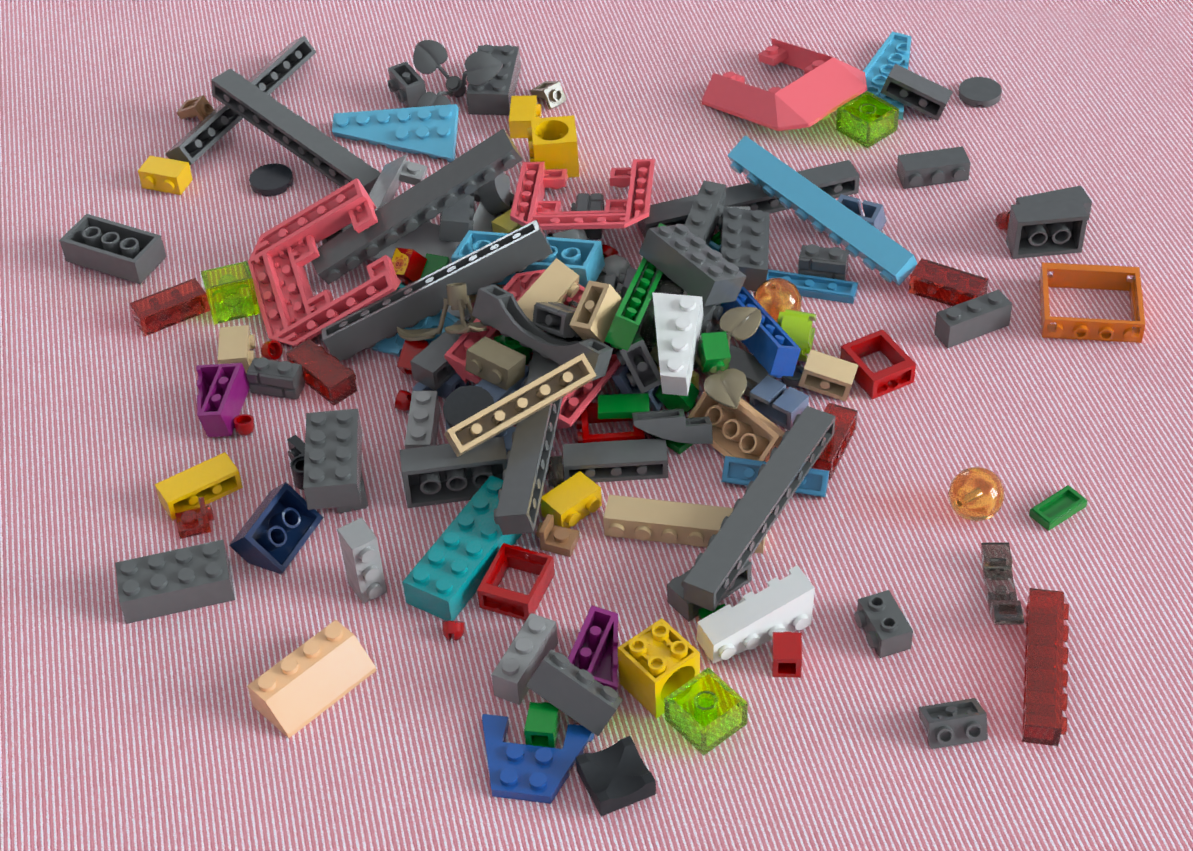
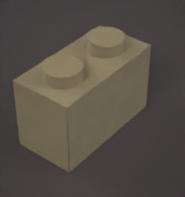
(495, 363)

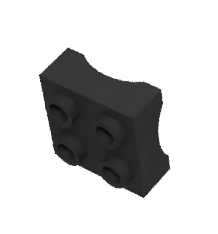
(615, 776)

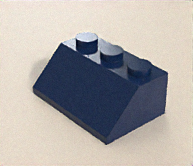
(276, 530)

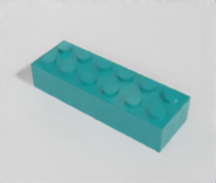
(459, 558)

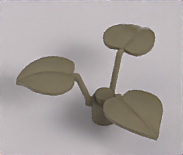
(458, 300)
(729, 385)

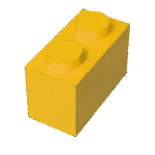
(521, 112)
(165, 175)
(572, 500)

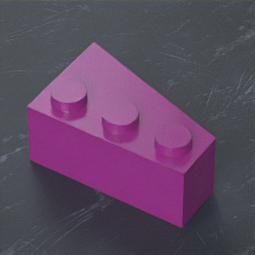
(220, 397)
(597, 646)

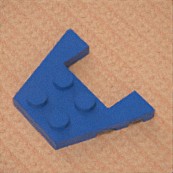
(529, 770)

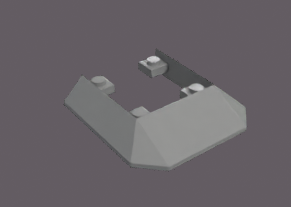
(425, 237)

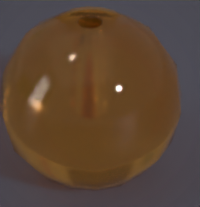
(777, 296)
(976, 494)

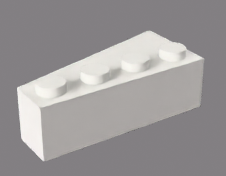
(678, 333)
(778, 608)

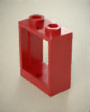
(877, 383)
(590, 415)
(512, 602)

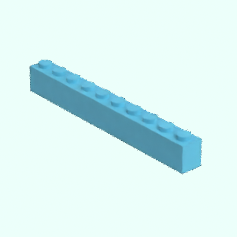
(823, 211)

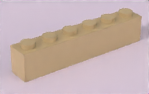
(520, 405)
(664, 521)

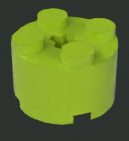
(799, 328)

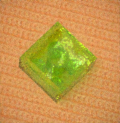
(867, 119)
(230, 292)
(706, 711)

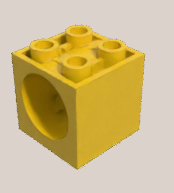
(555, 143)
(656, 665)

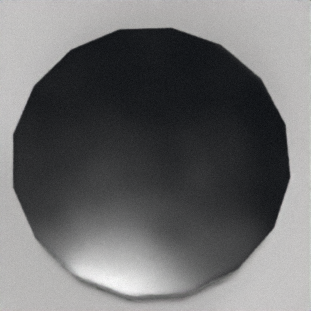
(271, 179)
(465, 403)

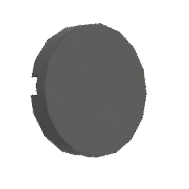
(980, 91)

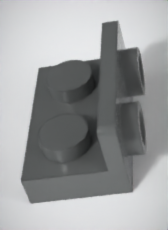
(954, 723)

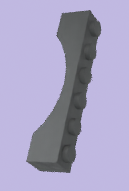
(501, 311)

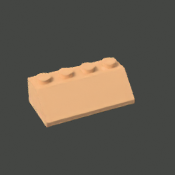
(739, 431)
(311, 679)

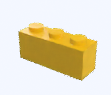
(208, 480)

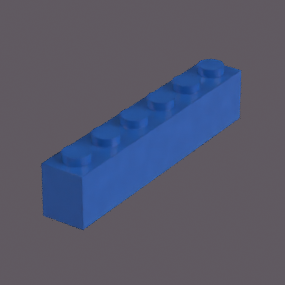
(770, 342)

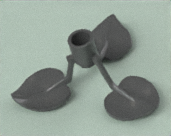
(430, 55)

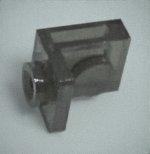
(555, 471)

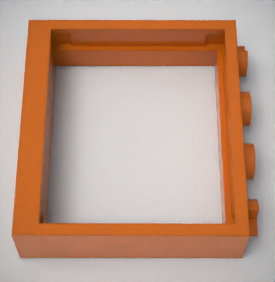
(1092, 277)

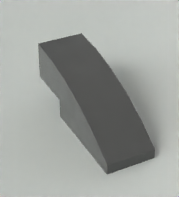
(675, 426)

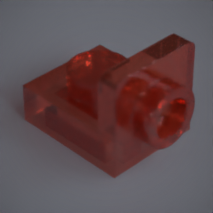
(195, 521)

